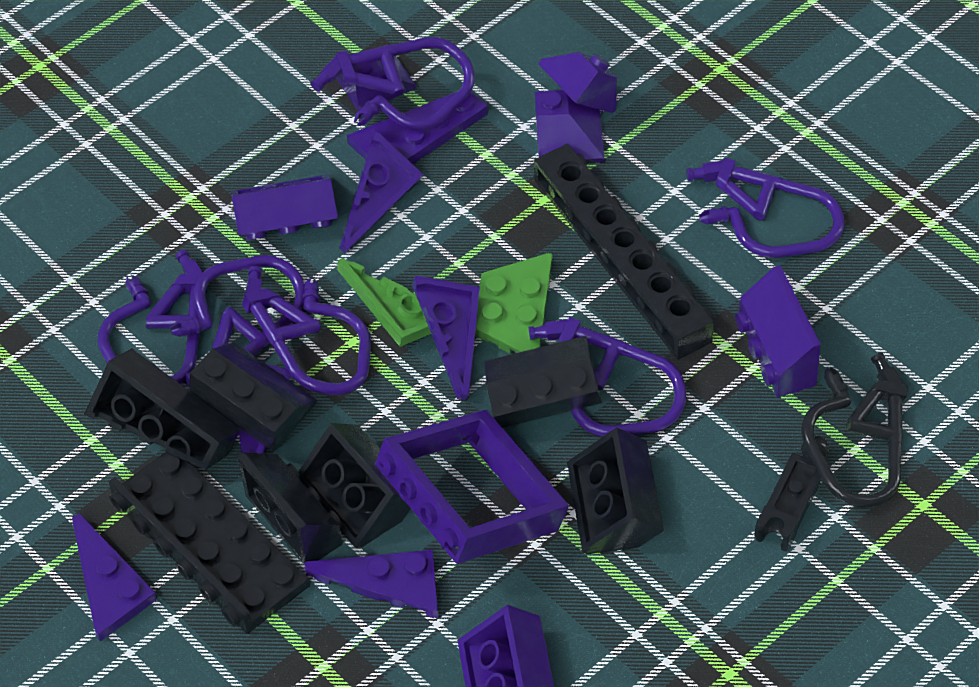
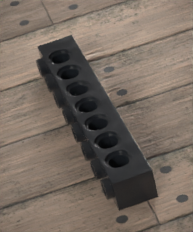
(624, 251)

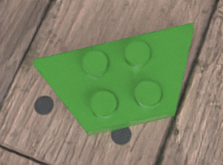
(512, 301)

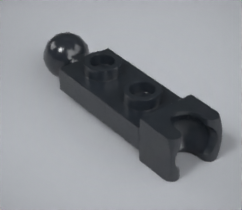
(791, 497)

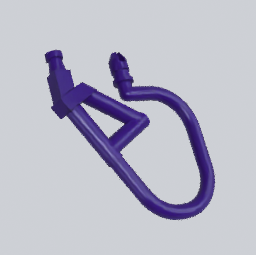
(343, 66)
(726, 170)
(258, 300)
(157, 317)
(230, 317)
(572, 329)

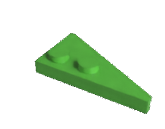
(388, 301)

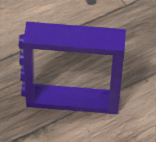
(542, 502)

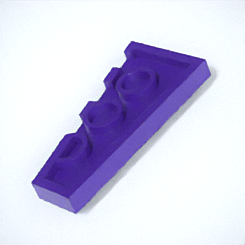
(419, 143)

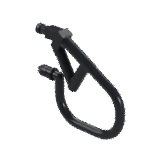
(887, 389)

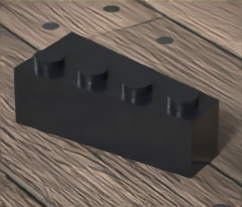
(161, 411)

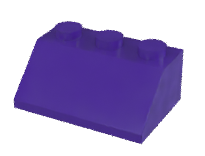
(284, 206)
(779, 334)
(506, 651)

